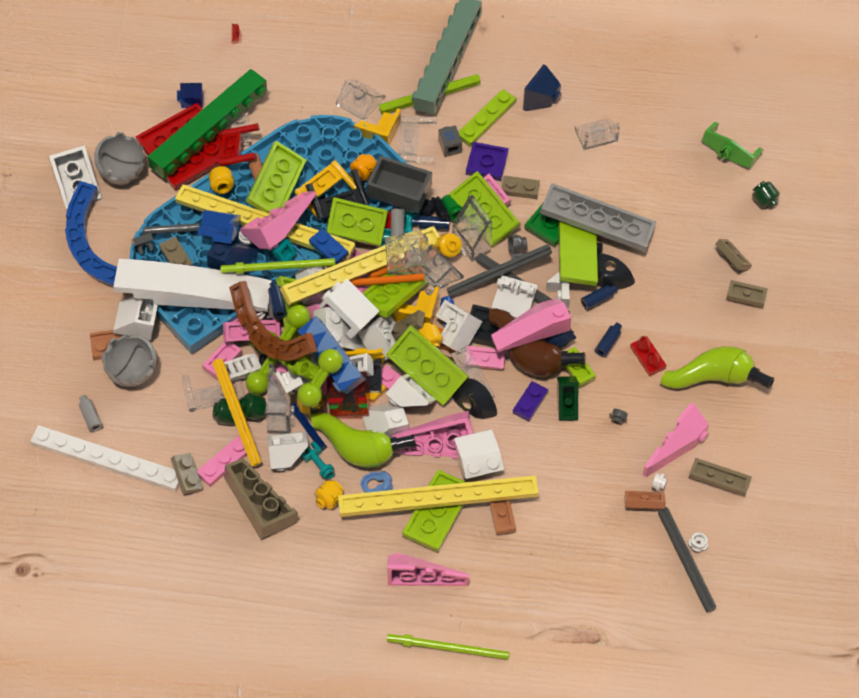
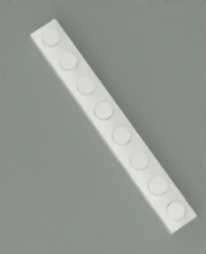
(105, 458)

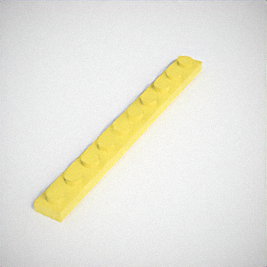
(203, 201)
(349, 269)
(438, 496)

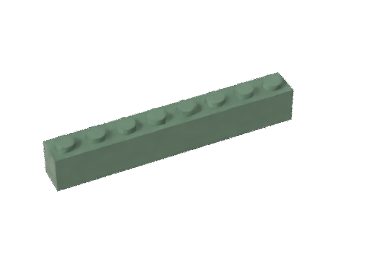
(447, 56)

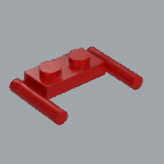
(232, 145)

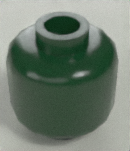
(766, 194)
(253, 406)
(222, 412)

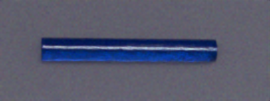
(308, 427)

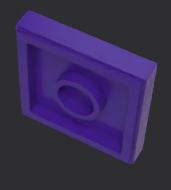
(487, 160)

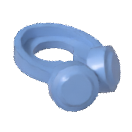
(379, 476)

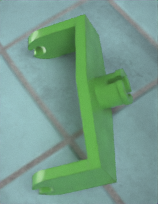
(728, 148)

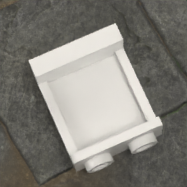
(350, 306)

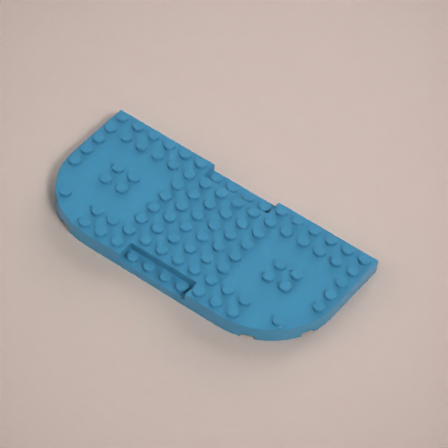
(317, 140)

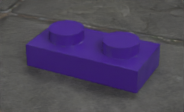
(530, 401)

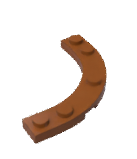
(260, 336)

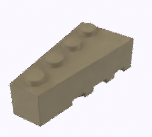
(259, 501)

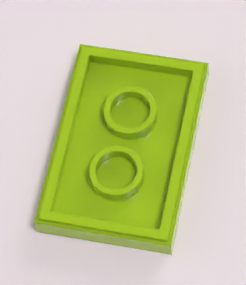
(356, 222)

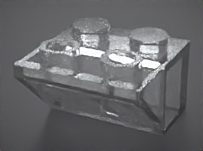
(408, 253)

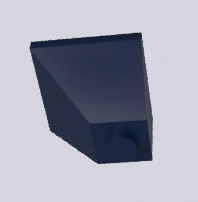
(541, 90)
(230, 254)

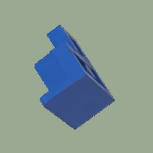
(220, 226)

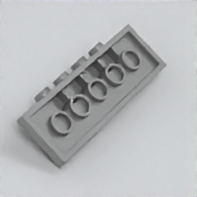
(598, 217)

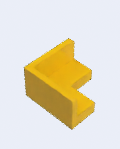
(385, 129)
(425, 303)

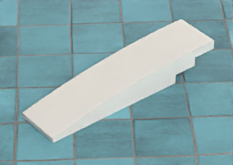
(186, 285)

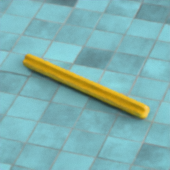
(237, 413)

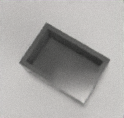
(399, 184)

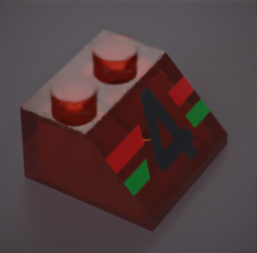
(351, 404)

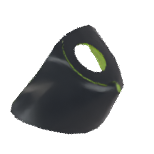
(620, 277)
(480, 399)

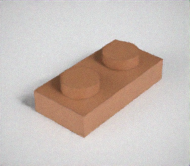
(644, 499)
(502, 517)

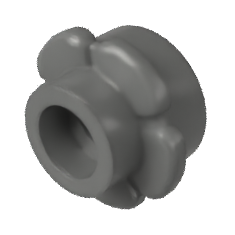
(618, 416)

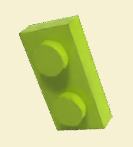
(581, 371)

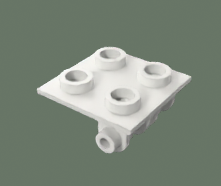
(514, 296)

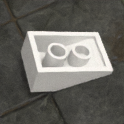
(70, 169)
(338, 329)

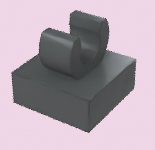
(143, 240)

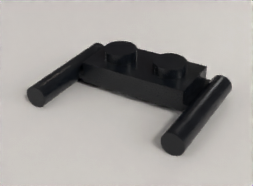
(358, 195)

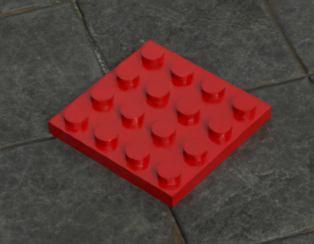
(198, 163)

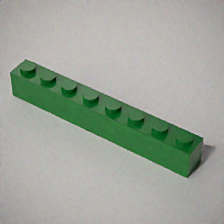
(207, 124)

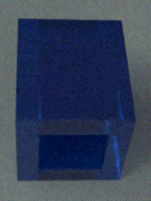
(190, 94)

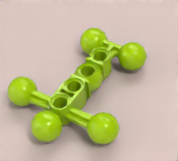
(328, 361)

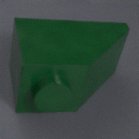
(567, 397)

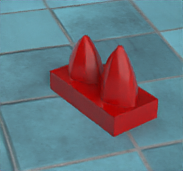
(648, 355)

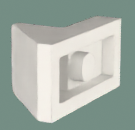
(560, 287)

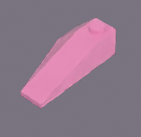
(273, 228)
(535, 324)
(689, 431)
(438, 435)
(412, 571)

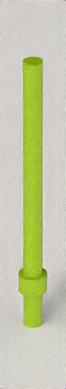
(241, 268)
(407, 640)

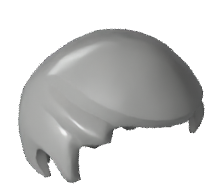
(119, 158)
(129, 360)

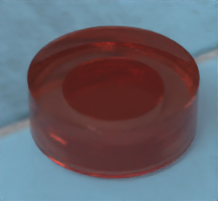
(235, 32)

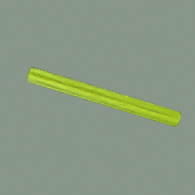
(407, 100)

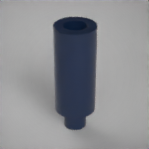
(428, 221)
(598, 296)
(277, 301)
(608, 340)

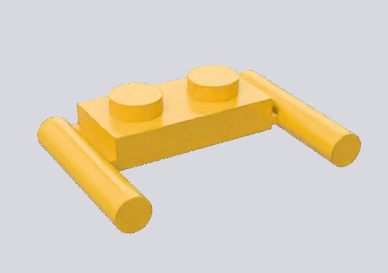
(326, 180)

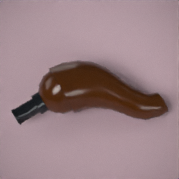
(536, 357)

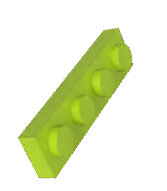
(487, 117)

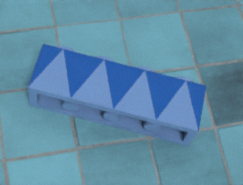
(348, 375)

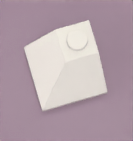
(409, 393)
(386, 419)
(286, 449)

